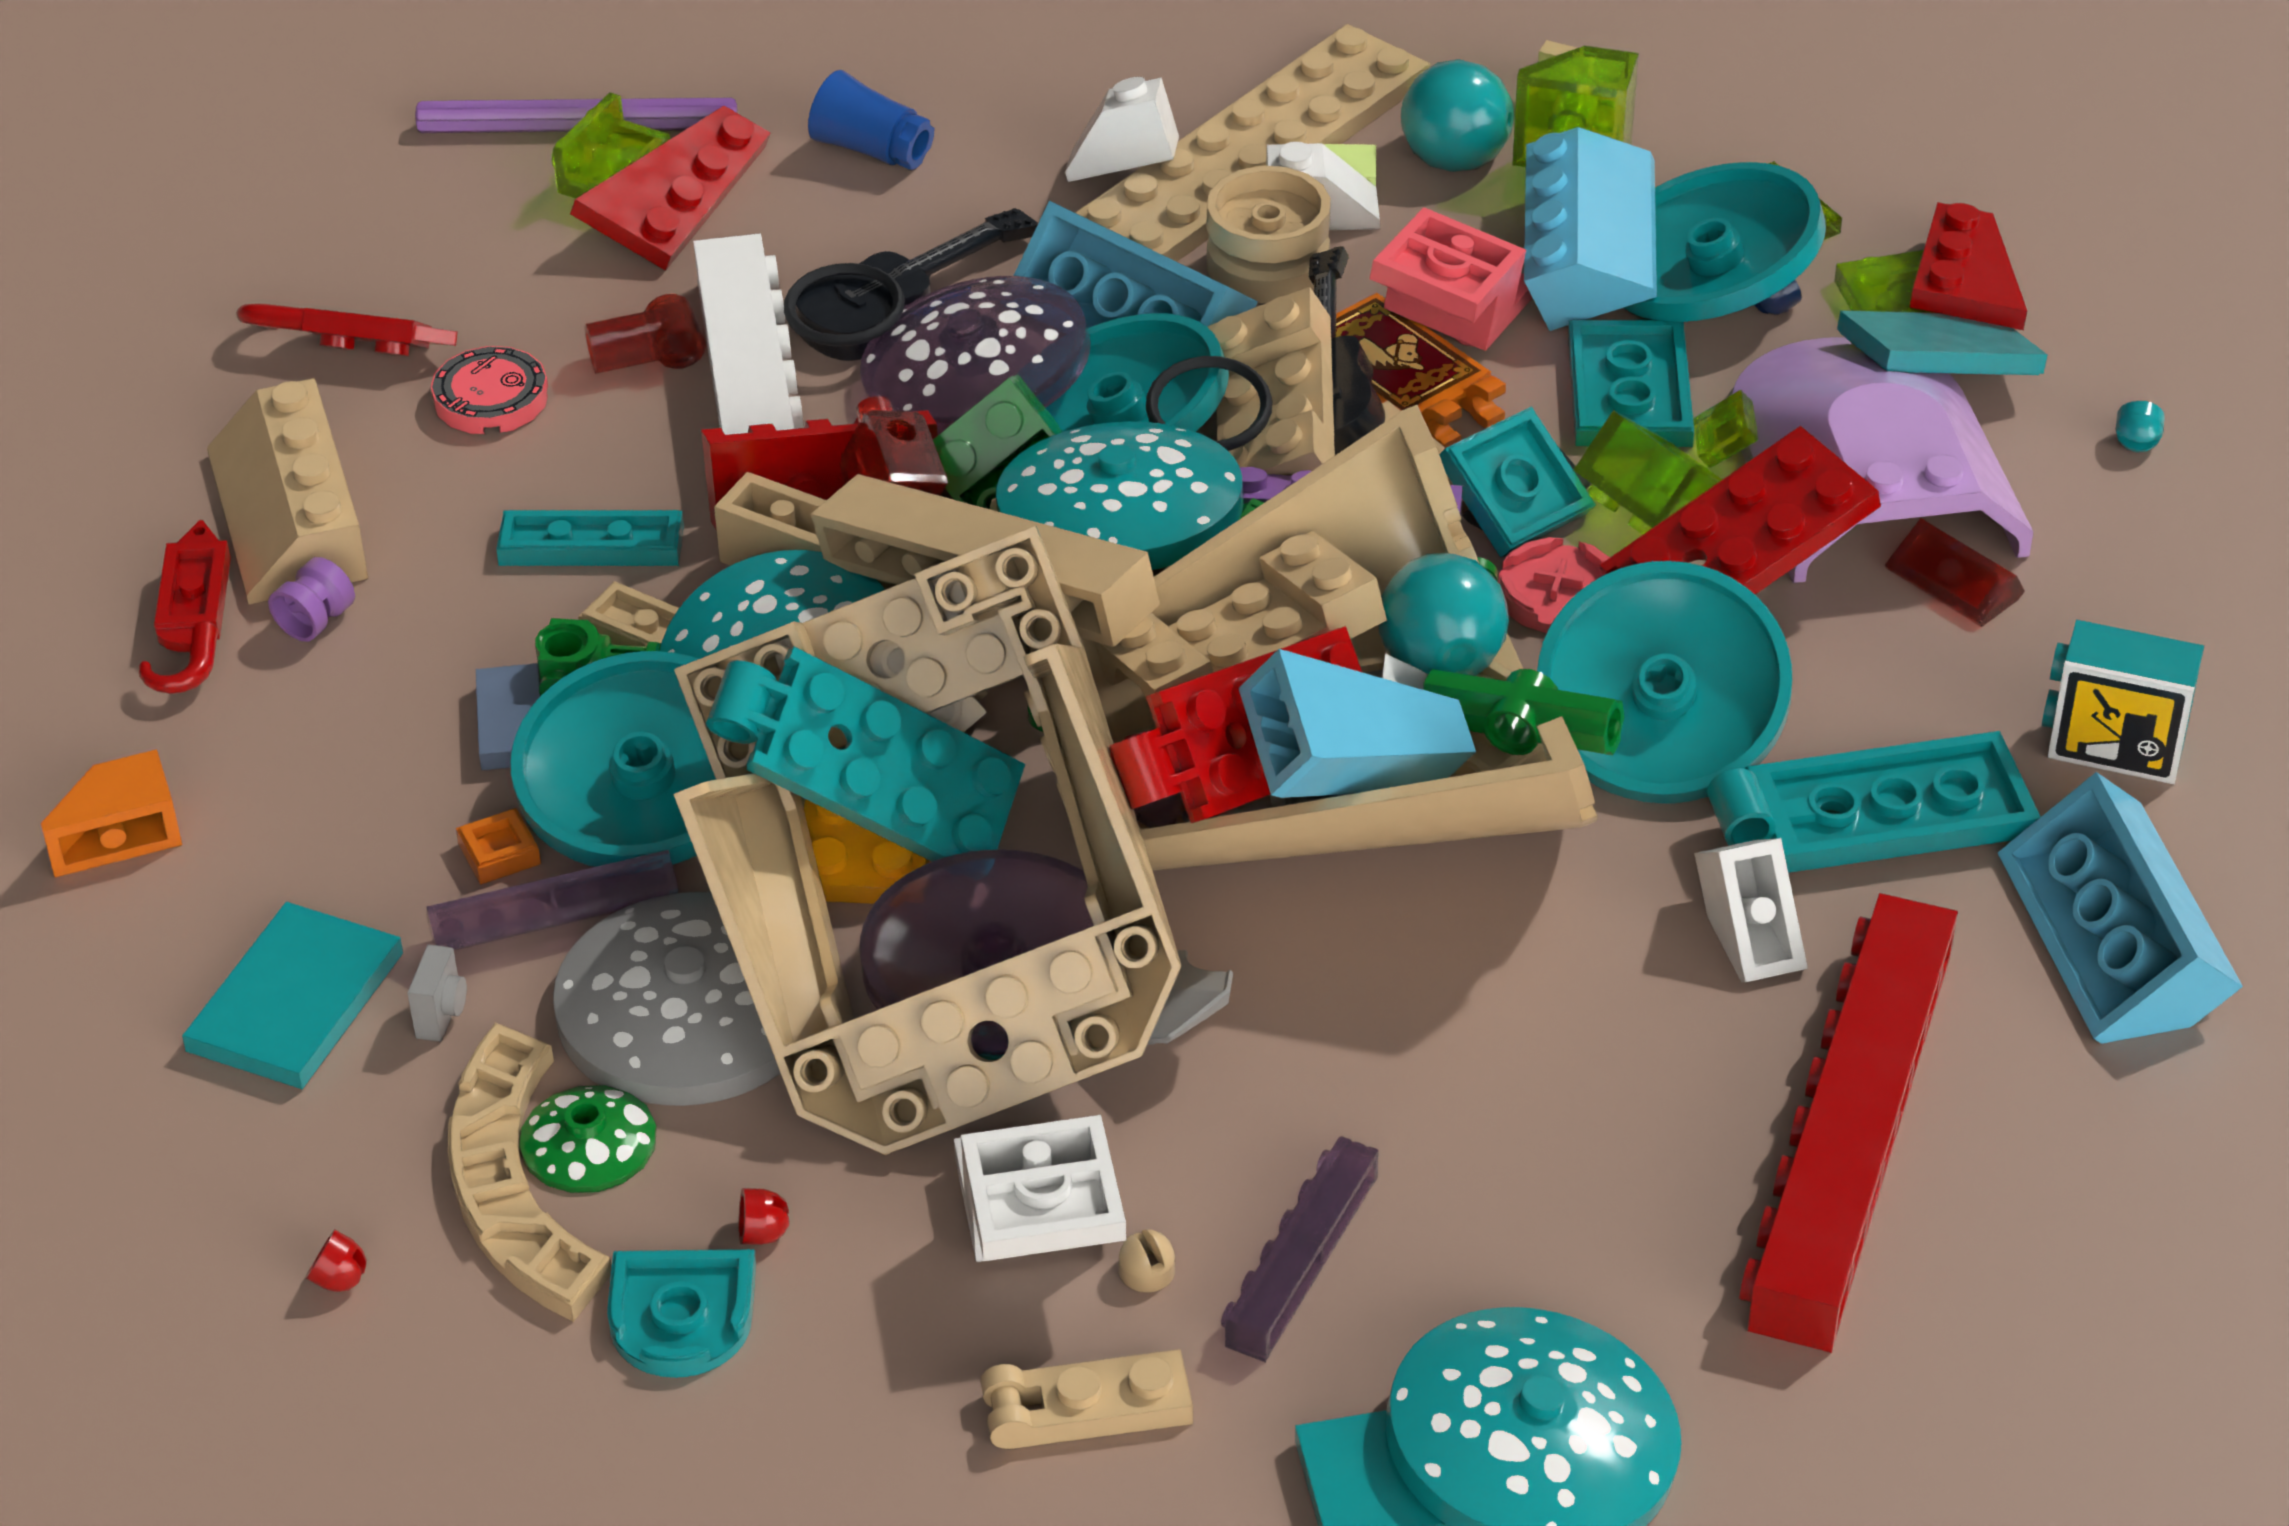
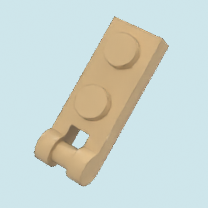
(1086, 1399)

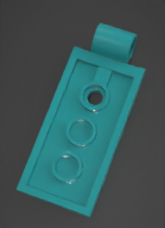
(899, 767)
(1889, 800)

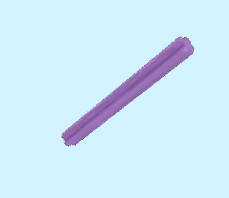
(558, 114)

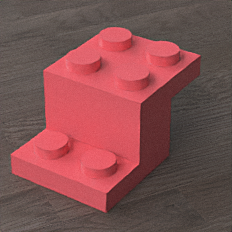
(1453, 278)

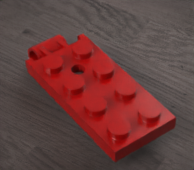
(1761, 515)
(1190, 741)

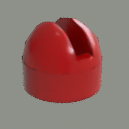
(761, 1216)
(338, 1264)

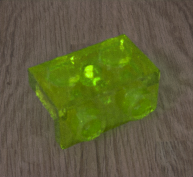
(600, 147)

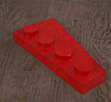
(674, 188)
(793, 457)

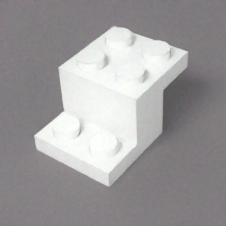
(1039, 1188)

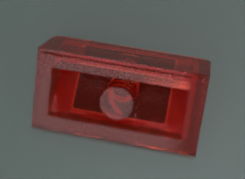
(1954, 574)

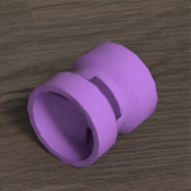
(305, 605)

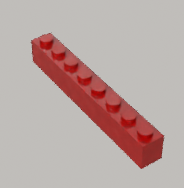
(1851, 1124)

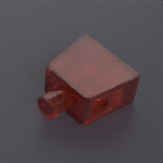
(893, 448)

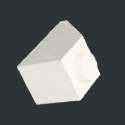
(1126, 131)
(1352, 195)
(1752, 908)

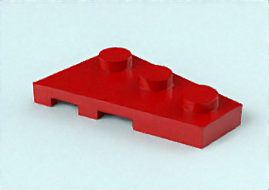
(1968, 269)

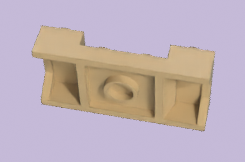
(1293, 354)
(1303, 594)

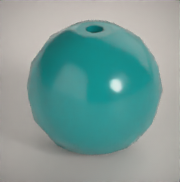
(1457, 115)
(1444, 615)

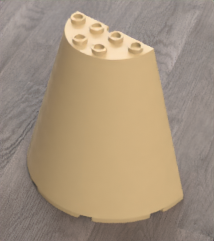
(1381, 508)

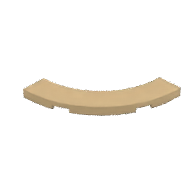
(492, 1186)

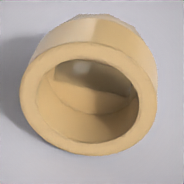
(1135, 1266)

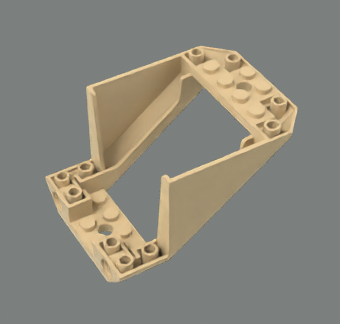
(1064, 1004)

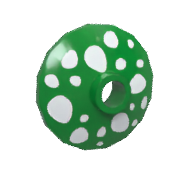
(588, 1139)

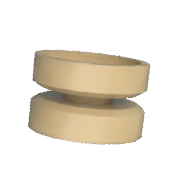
(1265, 230)

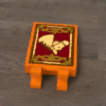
(1421, 369)

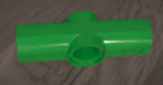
(1527, 698)

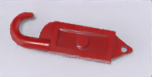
(341, 329)
(190, 607)

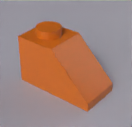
(112, 816)

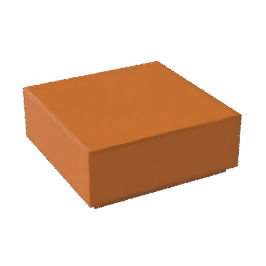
(498, 846)

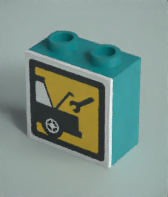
(2122, 700)

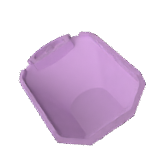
(1894, 428)

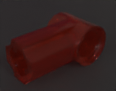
(661, 333)

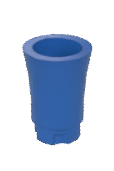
(868, 122)

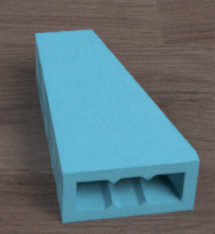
(1348, 730)

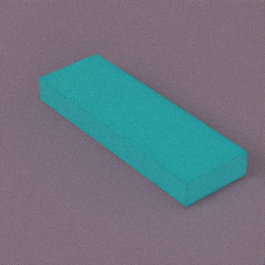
(590, 538)

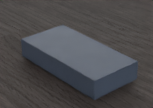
(502, 703)

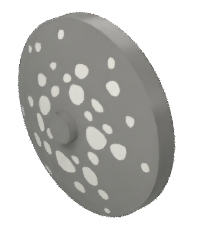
(662, 1005)

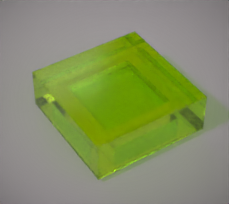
(1725, 429)

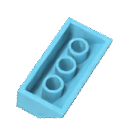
(1588, 225)
(1119, 276)
(2118, 916)

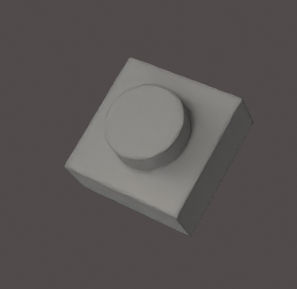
(436, 993)

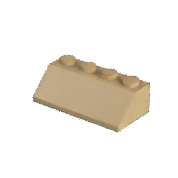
(284, 489)

